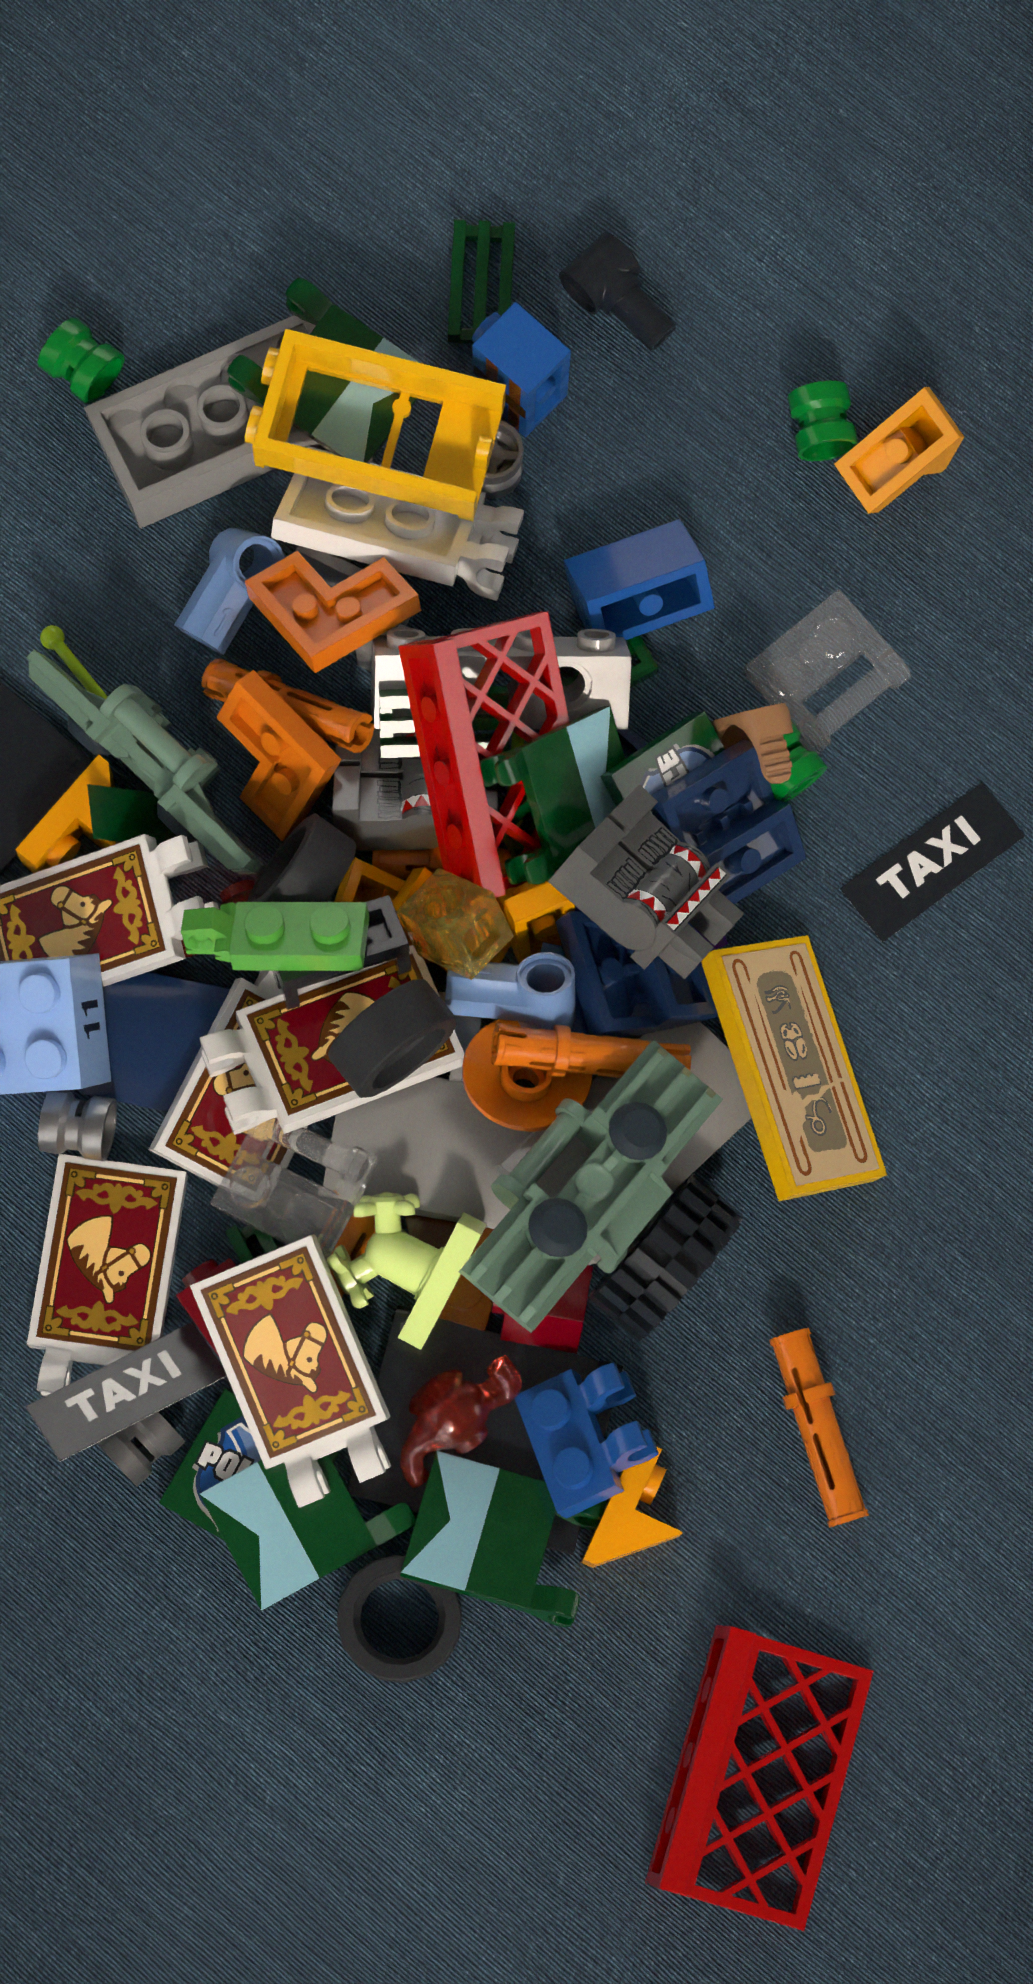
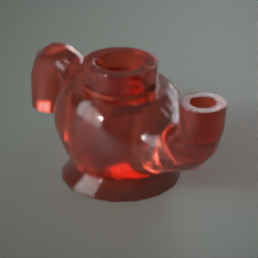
(454, 1414)

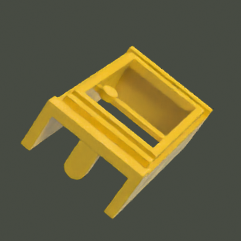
(459, 446)

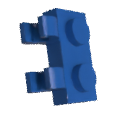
(569, 1442)

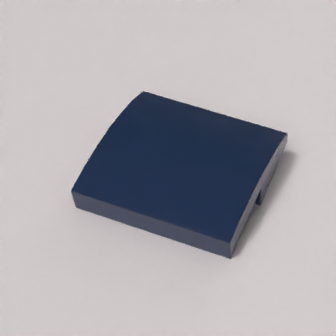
(733, 819)
(619, 994)
(155, 1035)

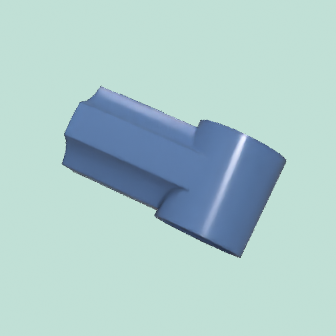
(221, 596)
(533, 993)

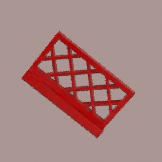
(443, 717)
(705, 1761)

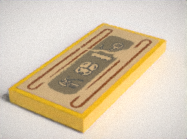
(793, 1067)

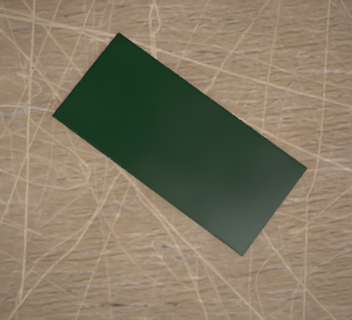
(125, 814)

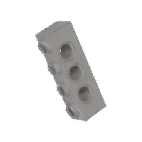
(595, 653)

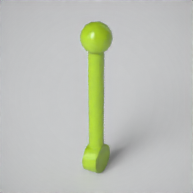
(53, 638)

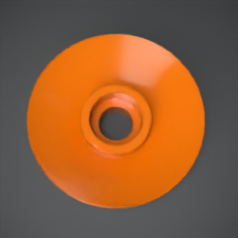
(505, 1102)

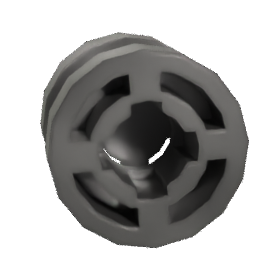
(509, 452)
(77, 1125)
(157, 1440)

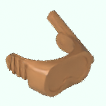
(765, 730)

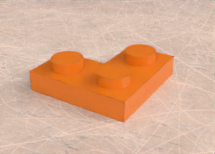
(326, 620)
(290, 755)

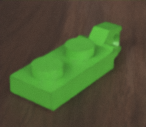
(280, 935)

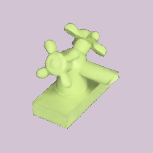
(405, 1261)

